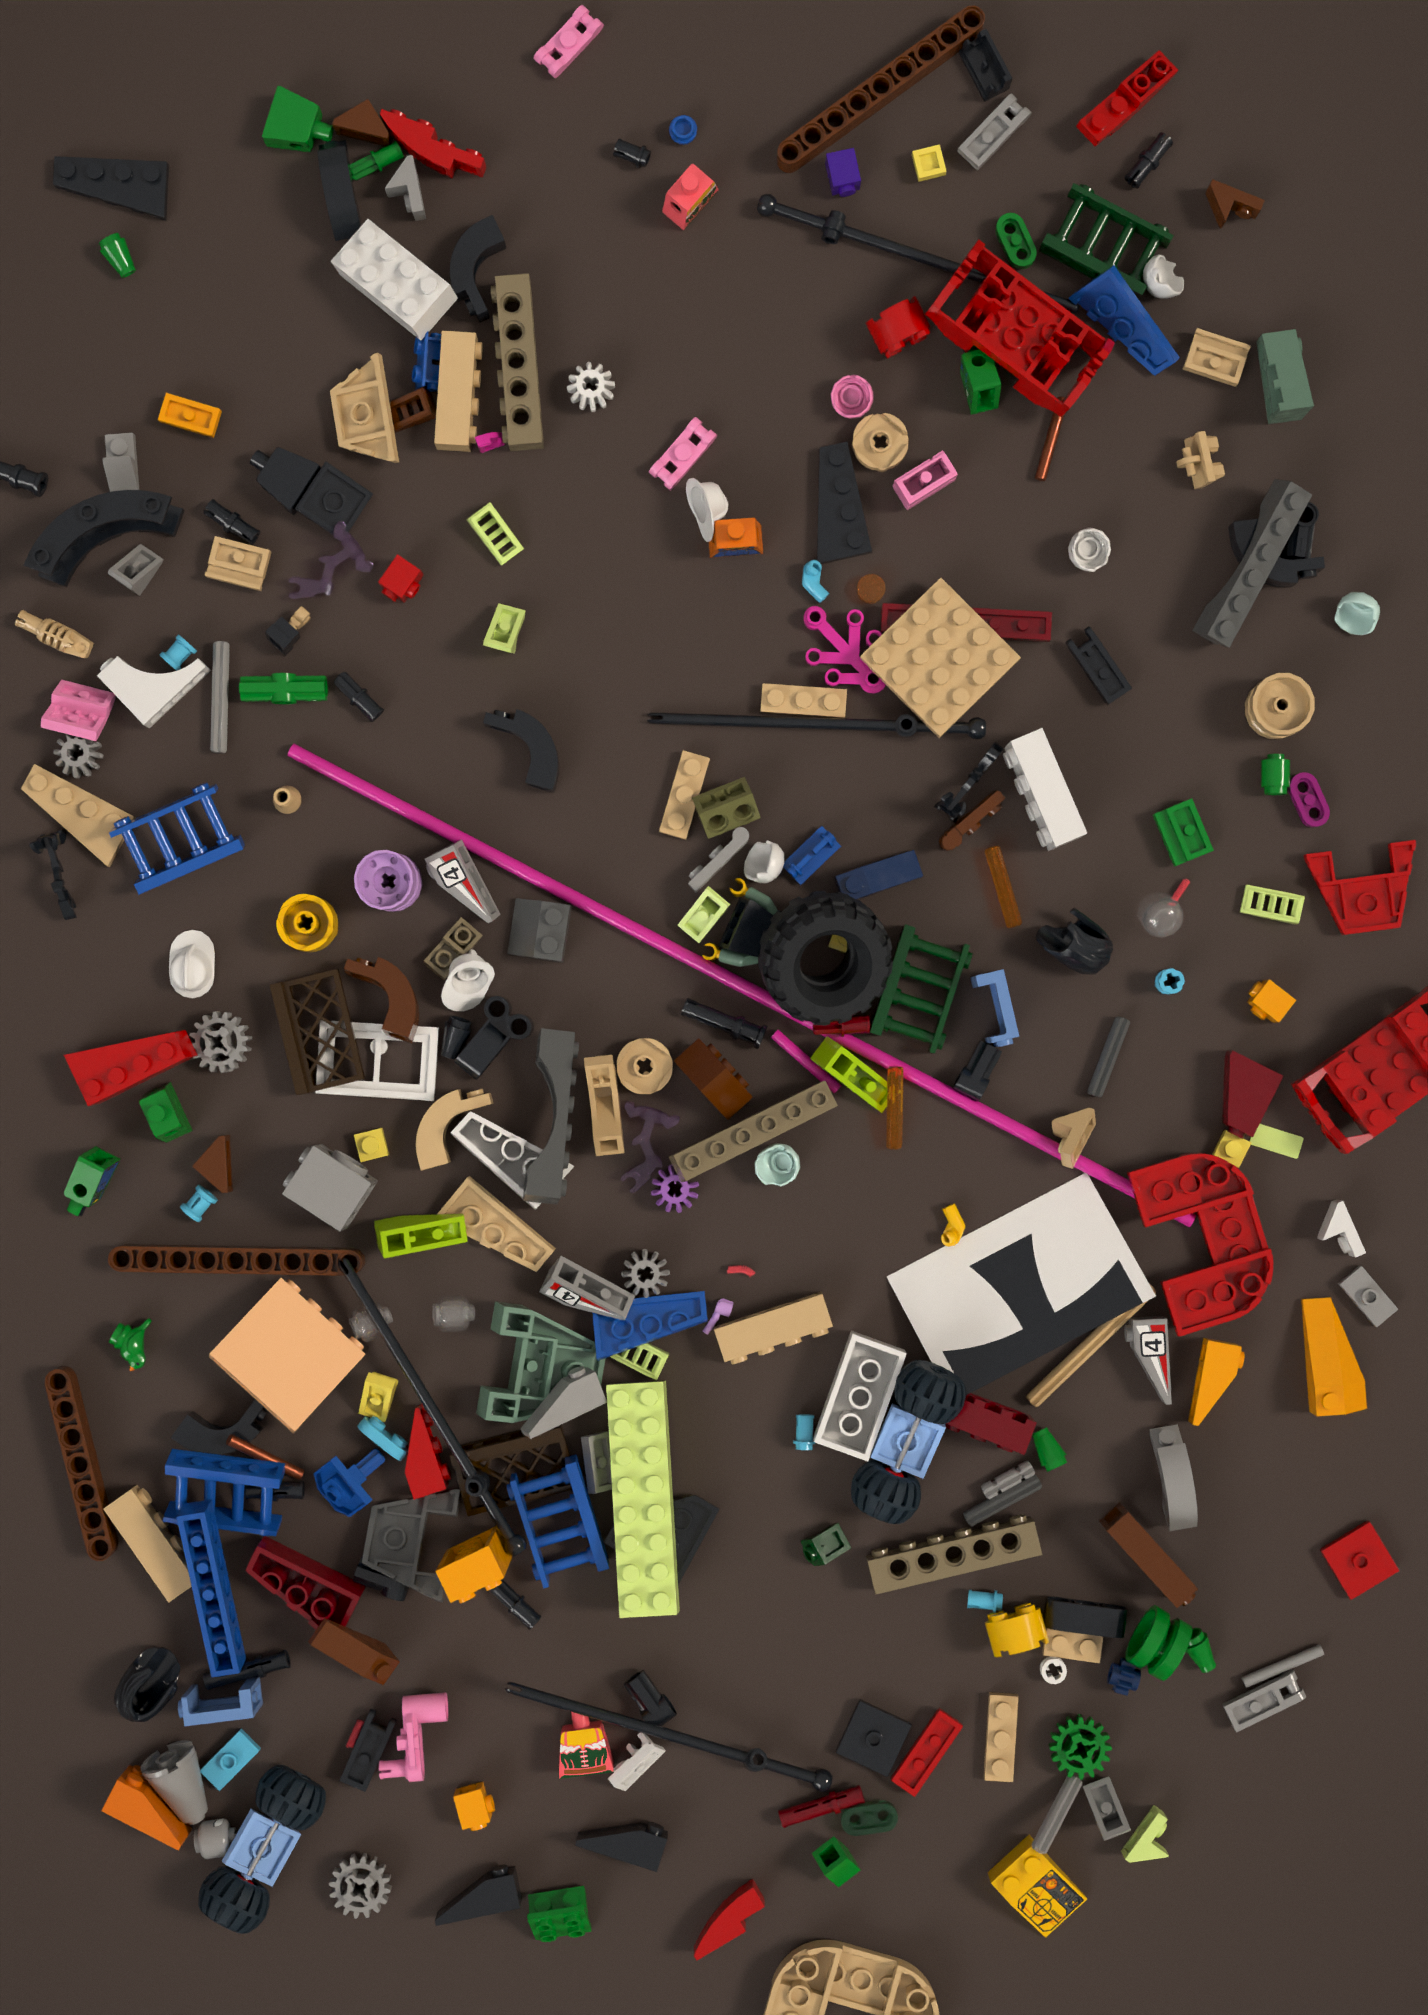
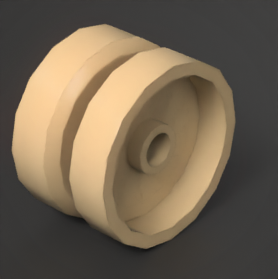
(1282, 690)

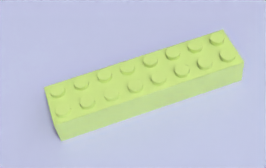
(642, 1499)

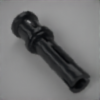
(23, 478)
(737, 1027)

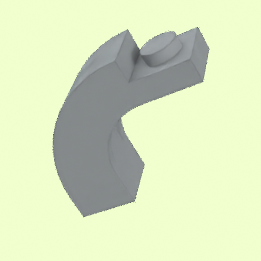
(1176, 1478)

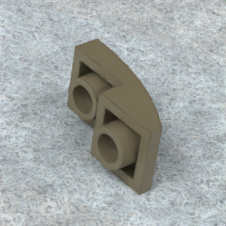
(456, 942)

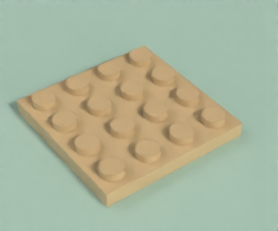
(940, 657)

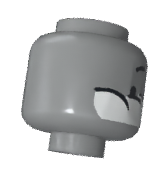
(214, 1838)

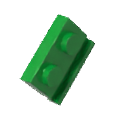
(1183, 832)

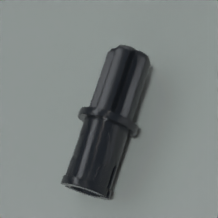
(358, 696)
(516, 1604)

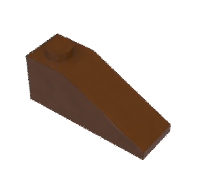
(355, 1650)

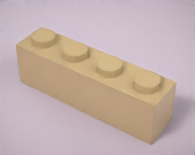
(457, 391)
(773, 1327)
(151, 1541)

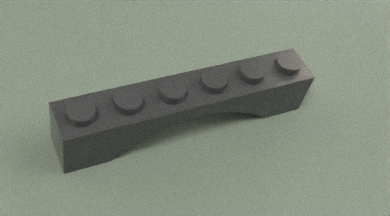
(1276, 522)
(554, 1059)

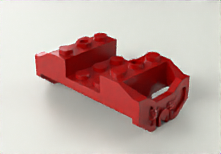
(1020, 329)
(1373, 1075)

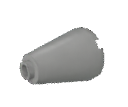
(178, 1780)

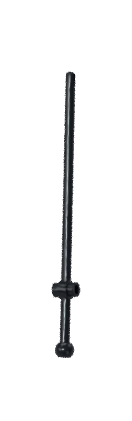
(835, 228)
(974, 728)
(477, 1481)
(820, 1779)

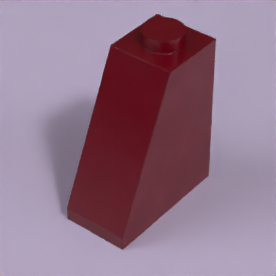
(1246, 1093)

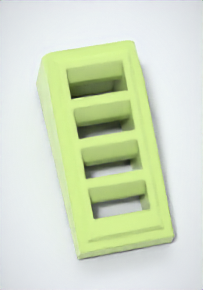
(496, 518)
(1296, 911)
(652, 1373)

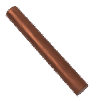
(1049, 446)
(260, 1454)

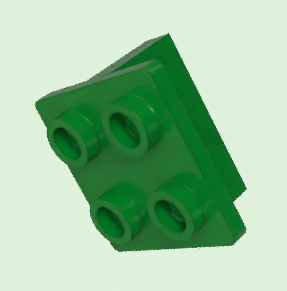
(559, 1914)

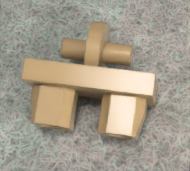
(1198, 459)

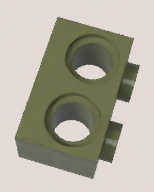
(726, 807)

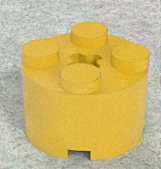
(292, 915)
(1017, 1630)

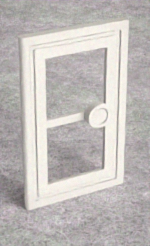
(379, 1046)

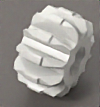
(594, 377)

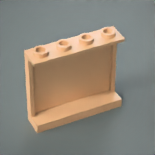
(287, 1354)

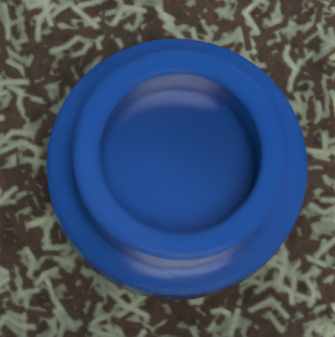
(683, 129)

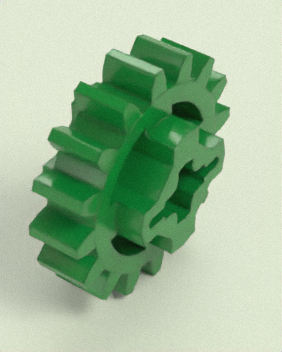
(1090, 1743)

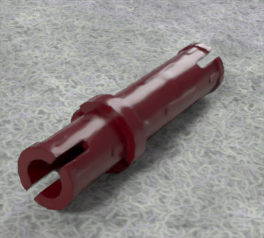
(821, 1806)

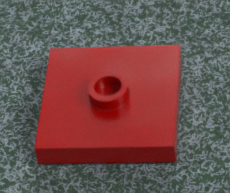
(1359, 1560)

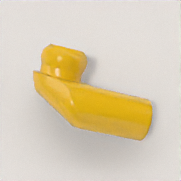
(954, 1228)

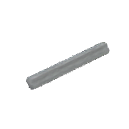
(219, 705)

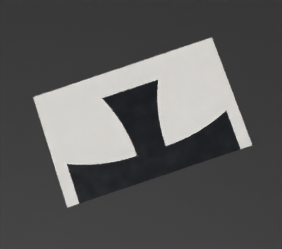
(1021, 1285)

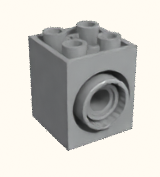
(329, 1185)

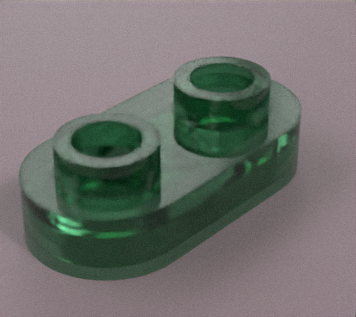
(869, 1820)

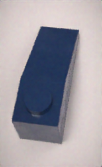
(879, 875)

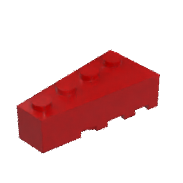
(121, 1066)

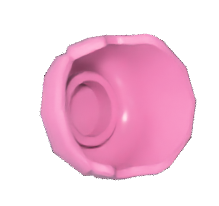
(852, 396)

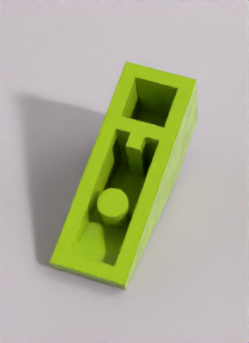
(852, 1073)
(419, 1233)

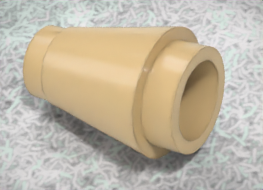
(291, 804)

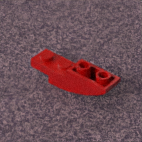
(1127, 98)
(421, 141)

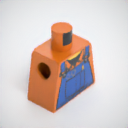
(736, 538)

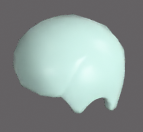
(1357, 613)
(777, 1164)

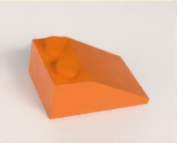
(143, 1809)

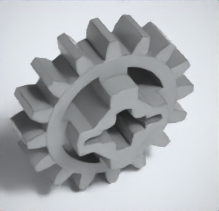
(212, 1049)
(354, 1875)

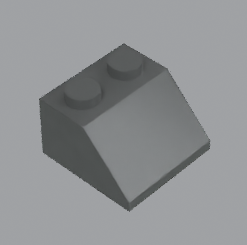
(539, 929)

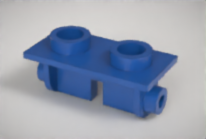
(425, 372)
(811, 855)

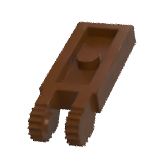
(970, 821)

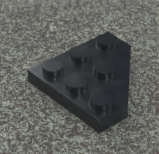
(692, 1521)

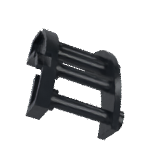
(95, 522)

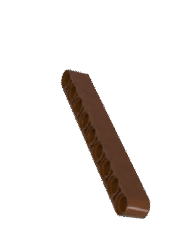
(886, 77)
(223, 1263)

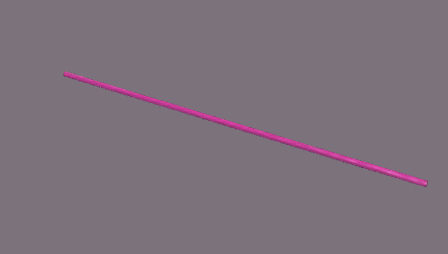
(702, 965)

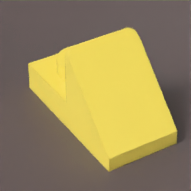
(377, 1395)

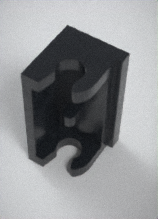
(985, 66)

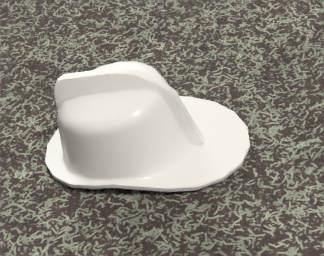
(707, 505)
(192, 964)
(467, 982)

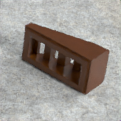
(420, 416)

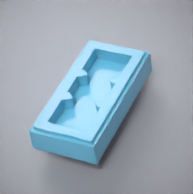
(230, 1759)

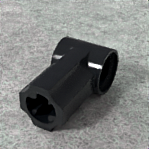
(1300, 541)
(975, 1076)
(378, 1581)
(653, 1705)

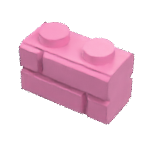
(925, 480)

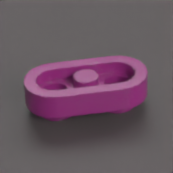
(1309, 799)

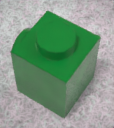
(836, 1861)

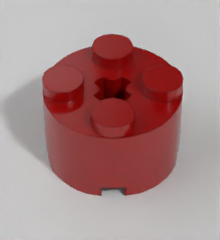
(898, 326)

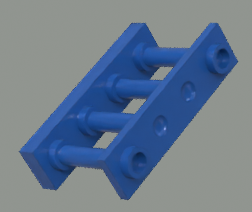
(174, 865)
(231, 1470)
(586, 1527)

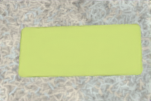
(1277, 1141)

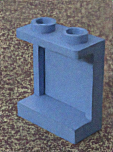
(1002, 1005)
(199, 1711)

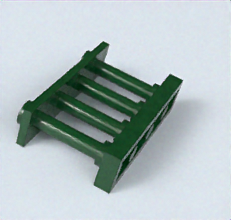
(1082, 258)
(893, 995)

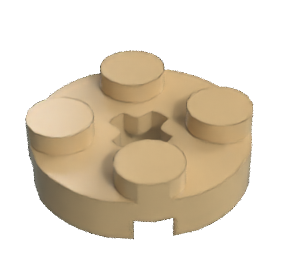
(879, 426)
(641, 1050)

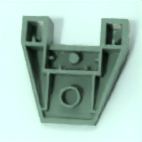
(540, 1360)

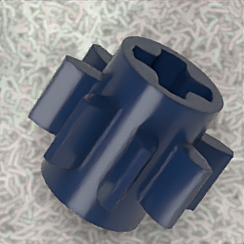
(1123, 1677)

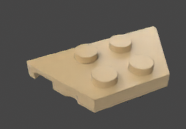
(364, 412)

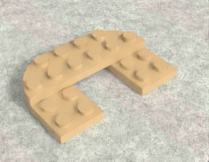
(848, 1977)

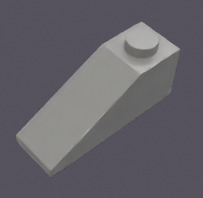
(567, 1400)

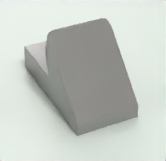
(407, 182)
(121, 462)
(1106, 1808)

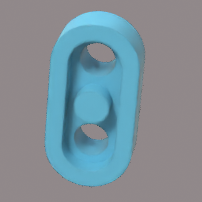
(374, 1430)

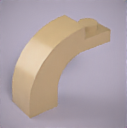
(604, 1105)
(431, 1134)

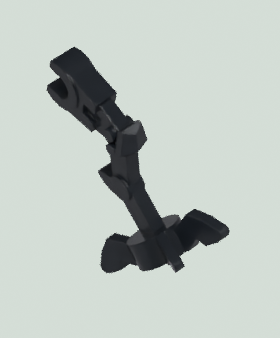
(951, 805)
(50, 843)

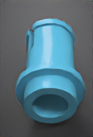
(804, 1432)
(985, 1600)

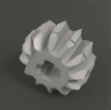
(84, 762)
(648, 1282)

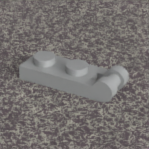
(993, 132)
(719, 857)
(1263, 1701)

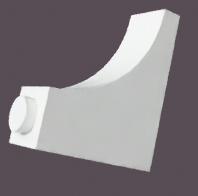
(150, 693)

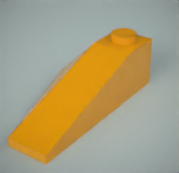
(1331, 1367)

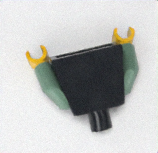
(744, 928)

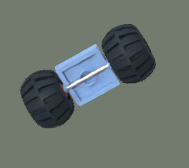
(907, 1441)
(261, 1849)

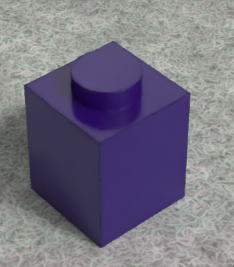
(843, 172)

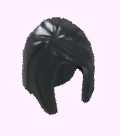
(1079, 946)
(147, 1685)

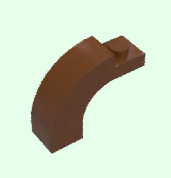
(403, 1009)

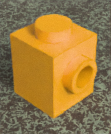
(1269, 1001)
(474, 1806)

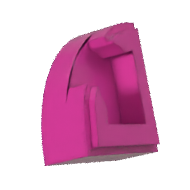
(489, 441)

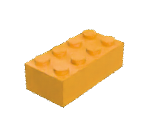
(473, 1565)

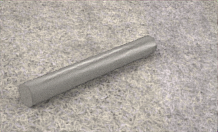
(1282, 1666)

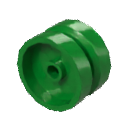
(1158, 1643)

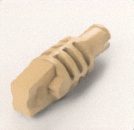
(55, 634)

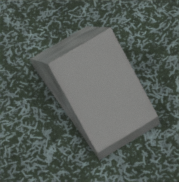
(136, 568)

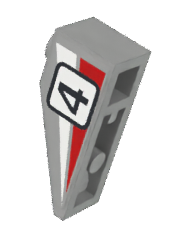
(458, 875)
(584, 1290)
(1150, 1345)

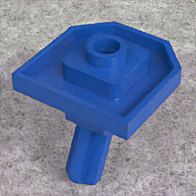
(343, 1485)

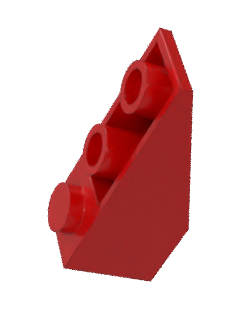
(423, 1465)

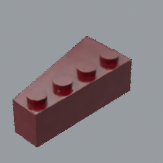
(994, 1423)
(304, 1583)

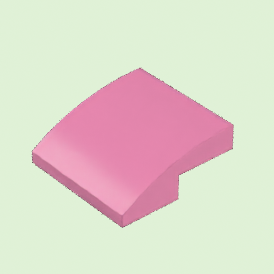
(78, 710)

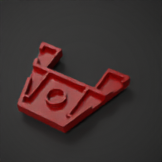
(1365, 901)

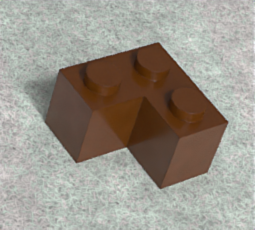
(714, 1077)

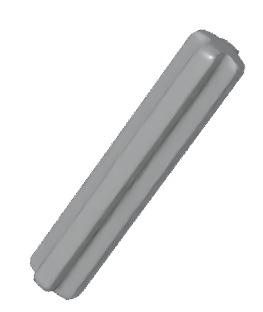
(1056, 1814)

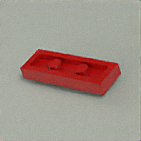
(926, 1752)

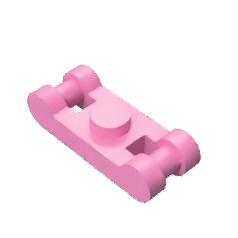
(568, 41)
(683, 453)

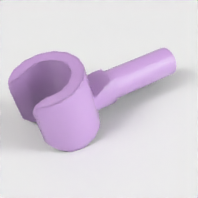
(723, 1308)

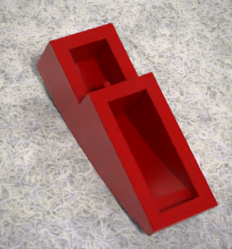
(729, 1918)

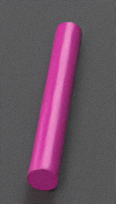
(805, 1060)

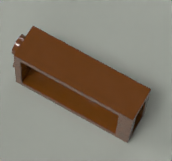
(1149, 1556)

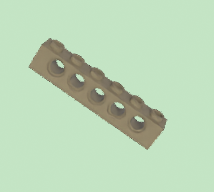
(518, 289)
(752, 1131)
(1024, 1547)

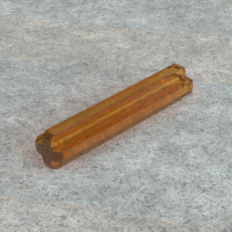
(1003, 886)
(894, 1107)

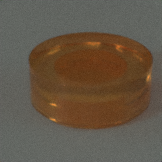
(871, 588)

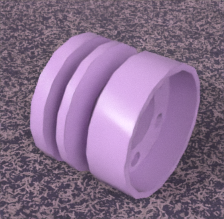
(372, 879)

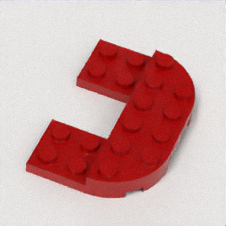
(1231, 1232)

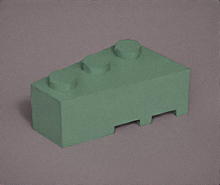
(1283, 376)

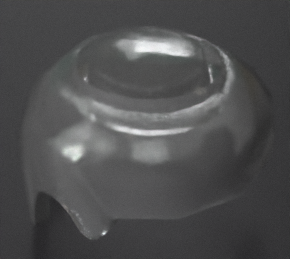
(1160, 914)

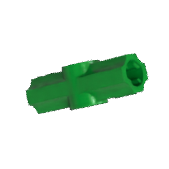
(283, 688)

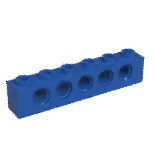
(211, 1588)

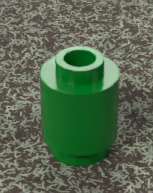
(1275, 774)

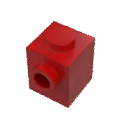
(401, 580)

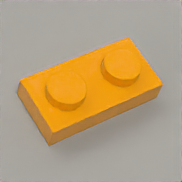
(189, 415)

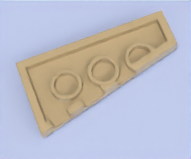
(77, 811)
(497, 1226)

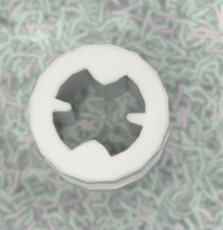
(1049, 1677)

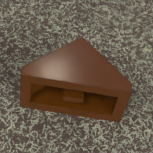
(362, 124)
(216, 1164)

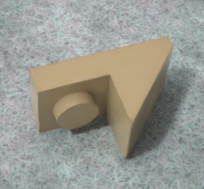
(1075, 1131)

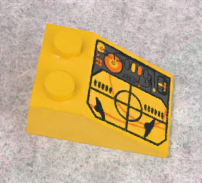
(1036, 1887)

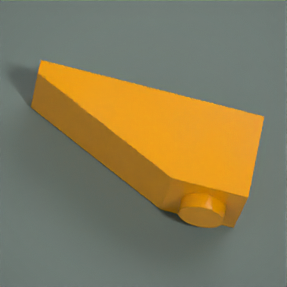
(1215, 1372)

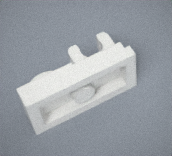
(631, 1769)

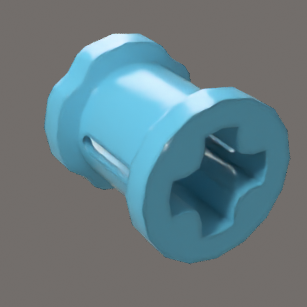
(178, 652)
(1176, 986)
(198, 1203)

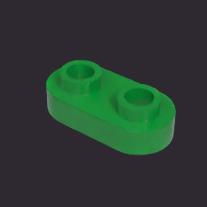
(1016, 242)

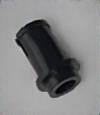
(632, 153)

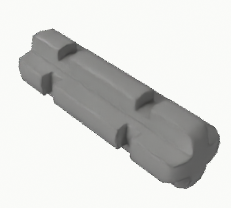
(1008, 1479)

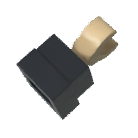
(285, 634)

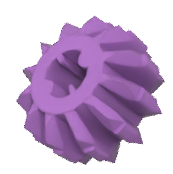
(665, 1188)

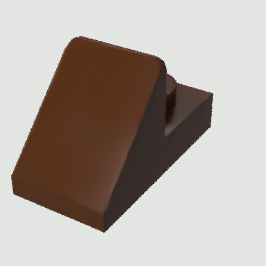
(1226, 198)

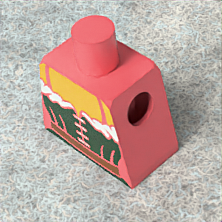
(690, 194)
(584, 1748)

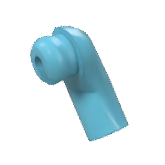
(811, 580)

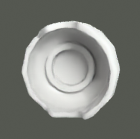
(1160, 278)
(1089, 549)
(764, 862)

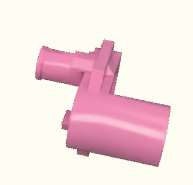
(415, 1710)

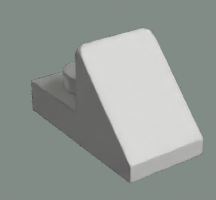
(1339, 1222)

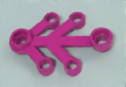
(847, 653)

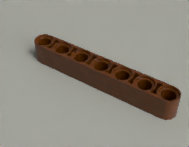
(85, 1449)

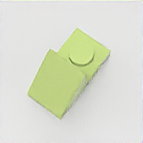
(504, 628)
(703, 914)
(1142, 1844)

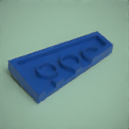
(1123, 315)
(648, 1321)

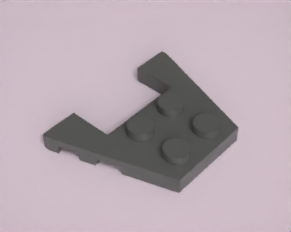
(397, 1539)

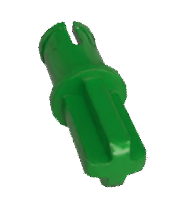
(376, 161)

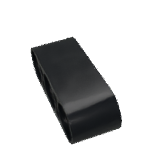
(1085, 1617)

